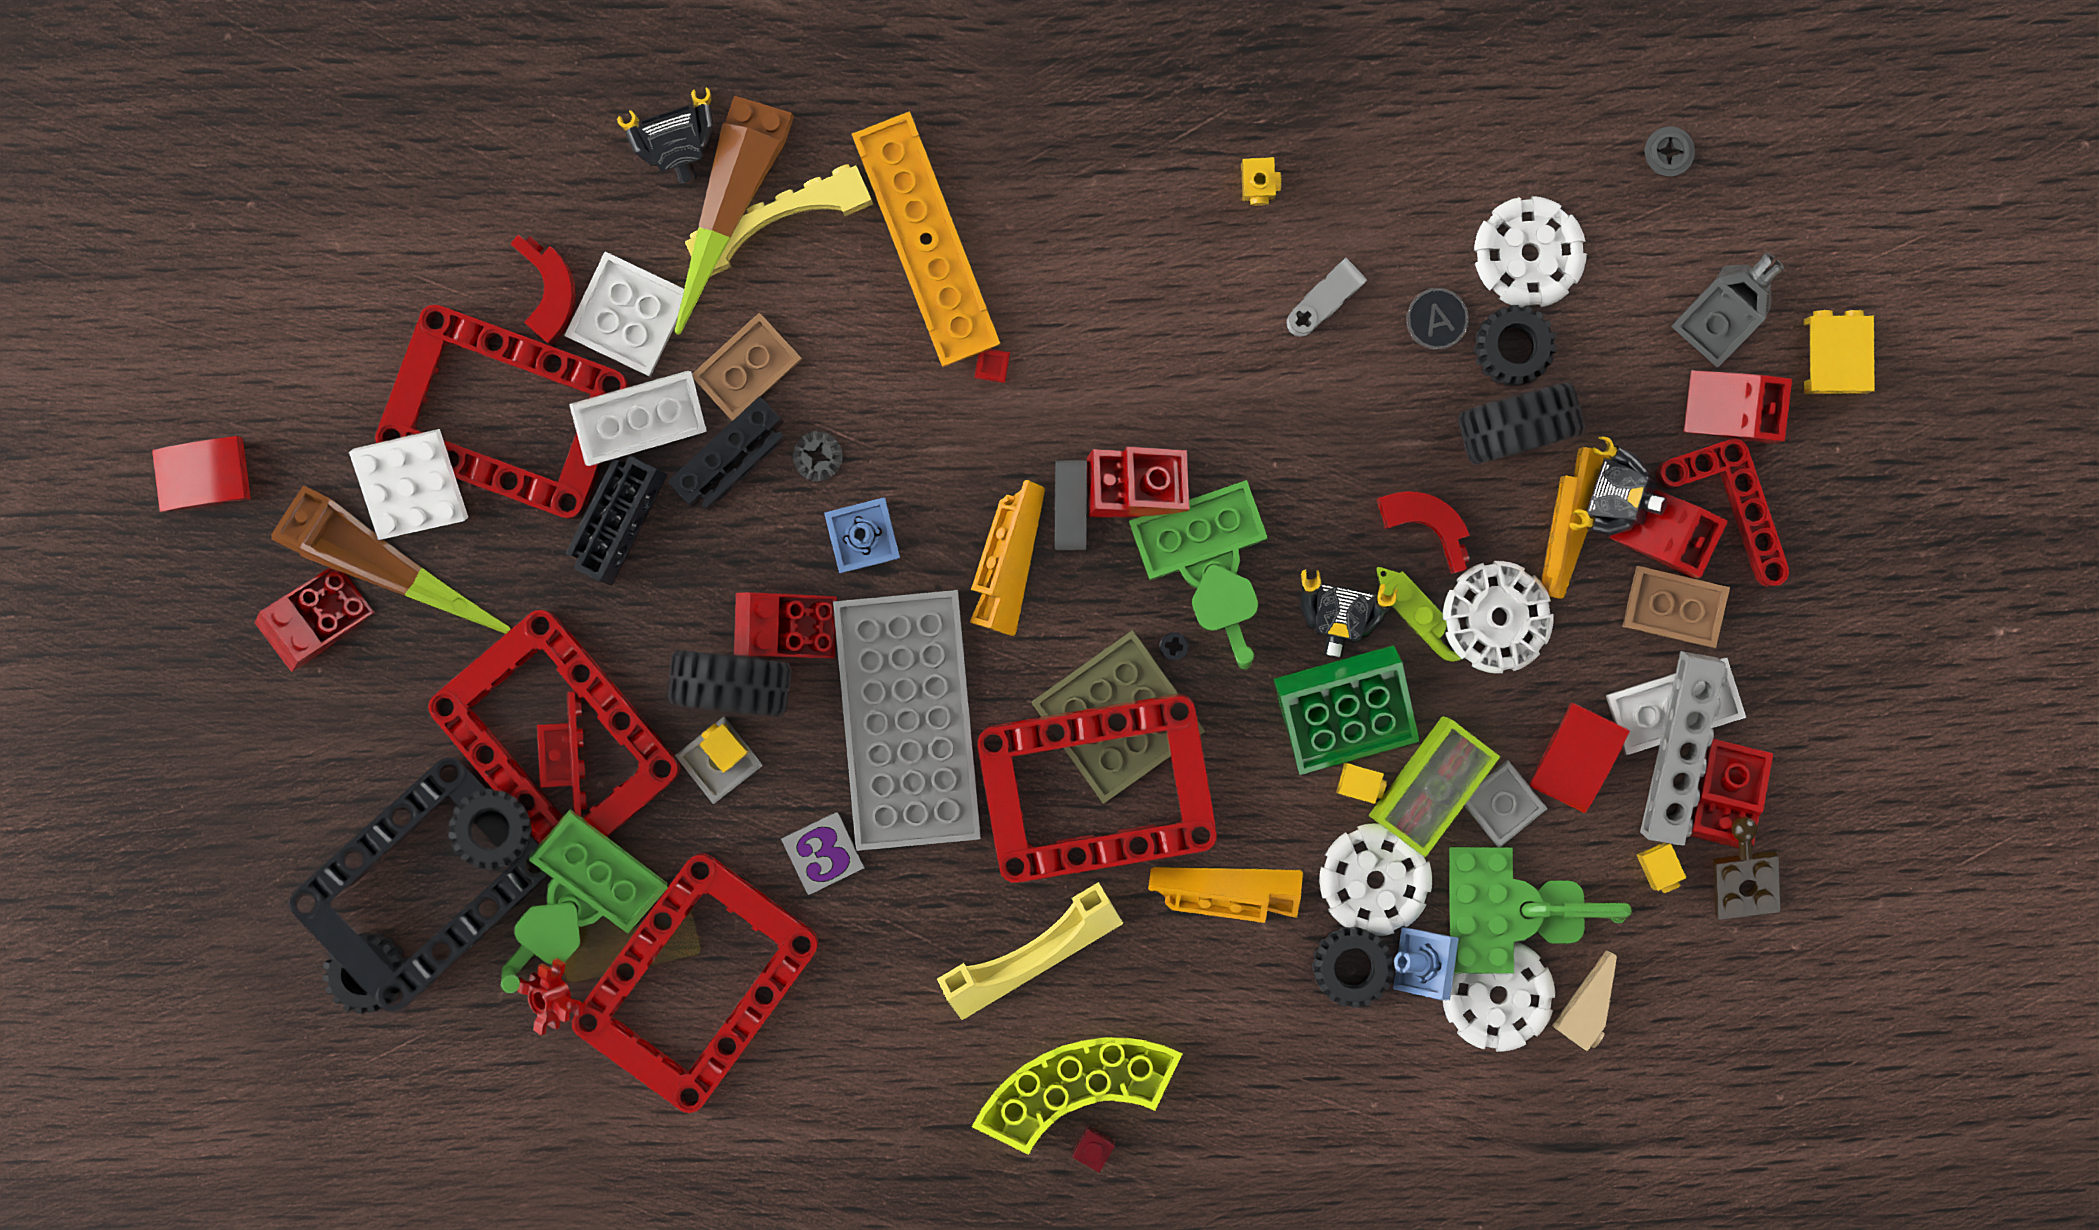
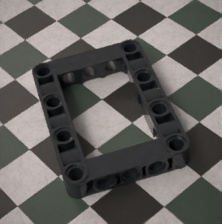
(372, 843)

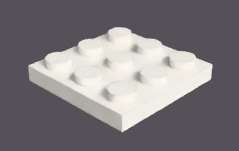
(626, 314)
(408, 484)

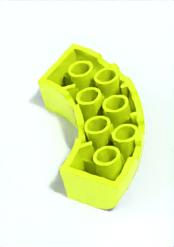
(1074, 1078)

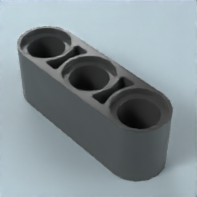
(1070, 504)

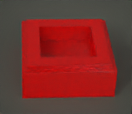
(992, 365)

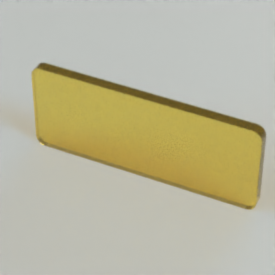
(604, 941)

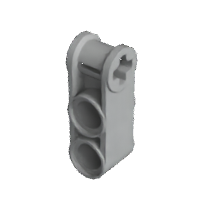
(1326, 297)

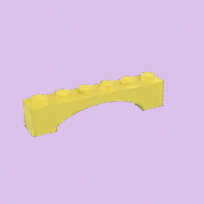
(840, 192)
(979, 985)

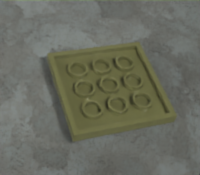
(1113, 677)

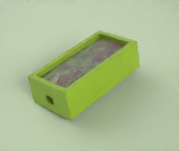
(1434, 786)

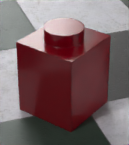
(1093, 1148)

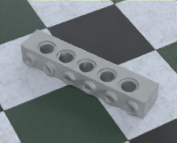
(1690, 670)

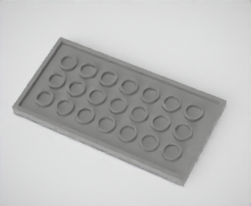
(907, 720)

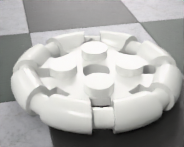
(1543, 238)
(1480, 620)
(1368, 898)
(1507, 1012)

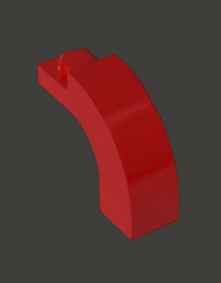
(559, 295)
(1432, 512)

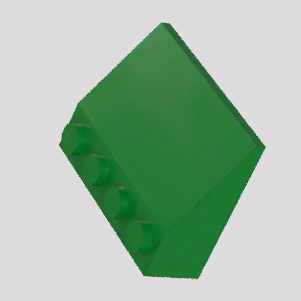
(1347, 709)

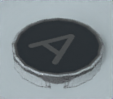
(1437, 319)

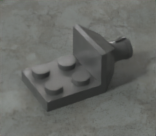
(1729, 309)

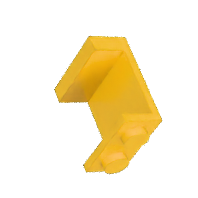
(1840, 353)

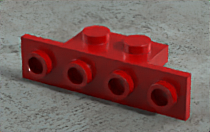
(559, 754)

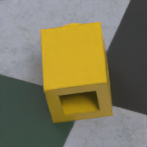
(723, 746)
(1361, 783)
(1662, 867)

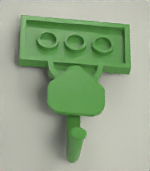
(1208, 541)
(584, 872)
(1489, 916)

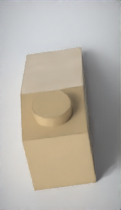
(1588, 1008)

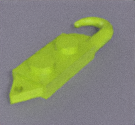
(1417, 611)

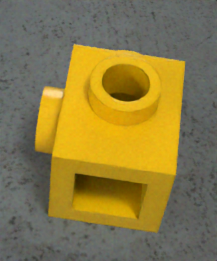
(1259, 180)

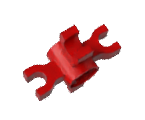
(549, 997)

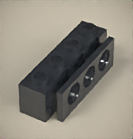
(725, 451)
(615, 518)

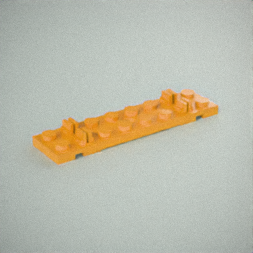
(935, 271)

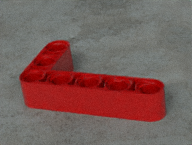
(1738, 501)

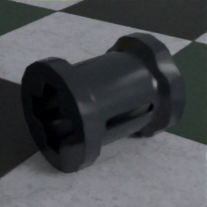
(1181, 641)

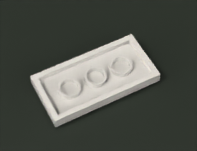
(638, 418)
(1645, 708)

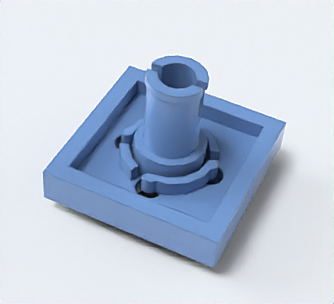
(850, 555)
(1419, 961)

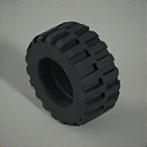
(1521, 423)
(728, 683)

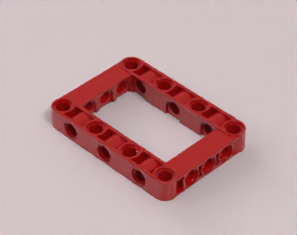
(519, 351)
(1084, 728)
(504, 772)
(643, 1058)

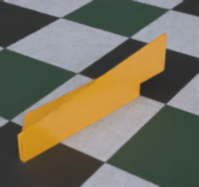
(1564, 542)
(1007, 560)
(1229, 892)

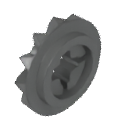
(1679, 141)
(823, 469)

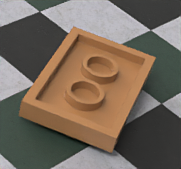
(746, 366)
(1676, 607)

